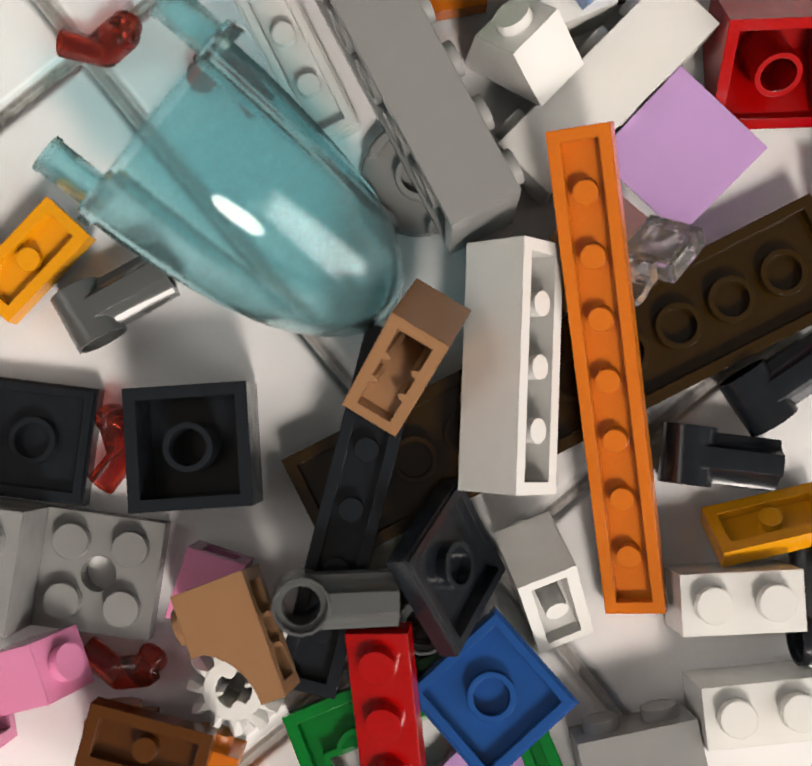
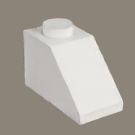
(525, 50)
(544, 581)

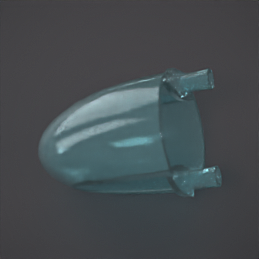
(242, 195)

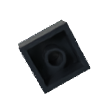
(192, 446)

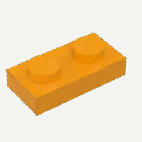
(38, 257)
(760, 525)

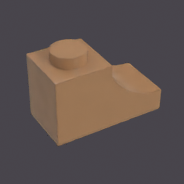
(405, 356)
(236, 624)

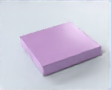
(683, 149)

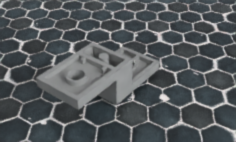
(47, 563)

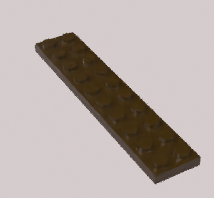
(720, 311)

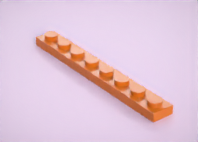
(608, 366)

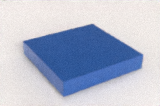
(493, 695)

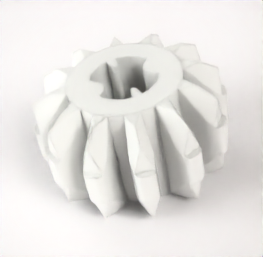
(223, 701)

